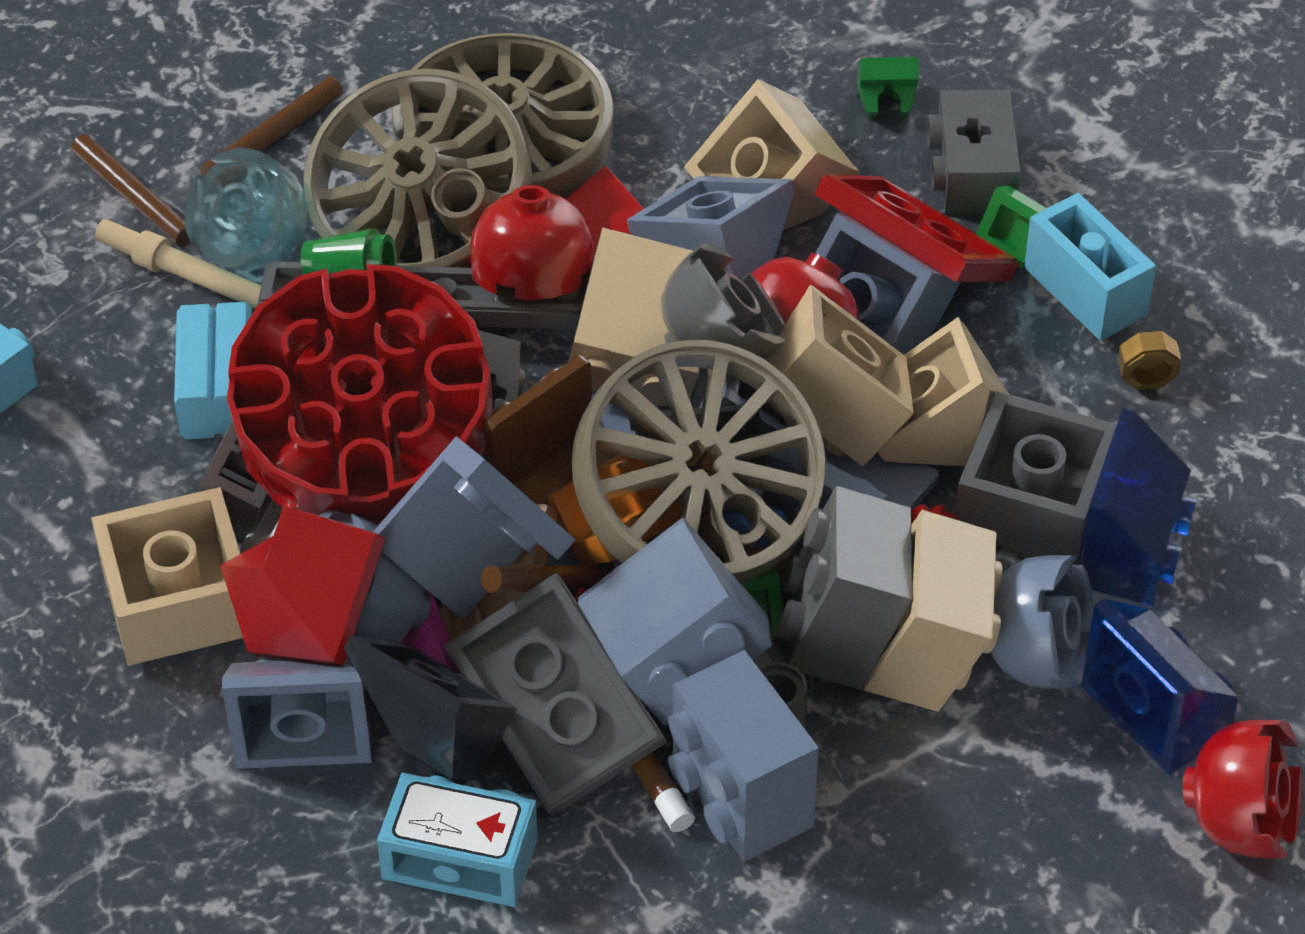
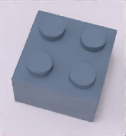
(743, 756)

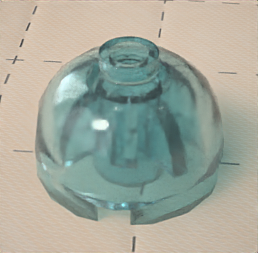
(246, 210)

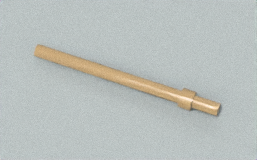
(157, 253)

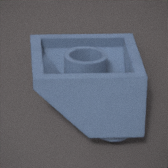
(728, 212)

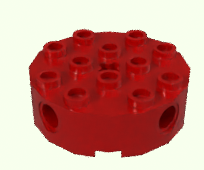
(355, 388)

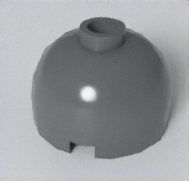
(714, 305)

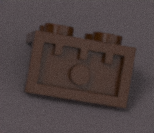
(536, 432)

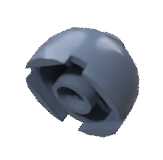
(1042, 614)

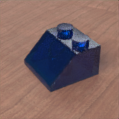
(1137, 514)
(1154, 684)

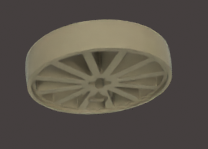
(545, 119)
(420, 169)
(696, 444)

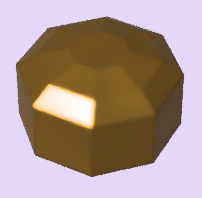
(1149, 360)

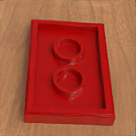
(917, 228)

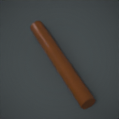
(286, 119)
(131, 189)
(525, 577)

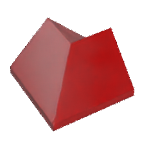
(303, 587)

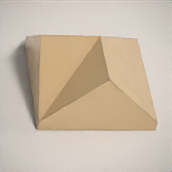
(950, 398)

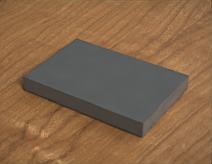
(573, 710)

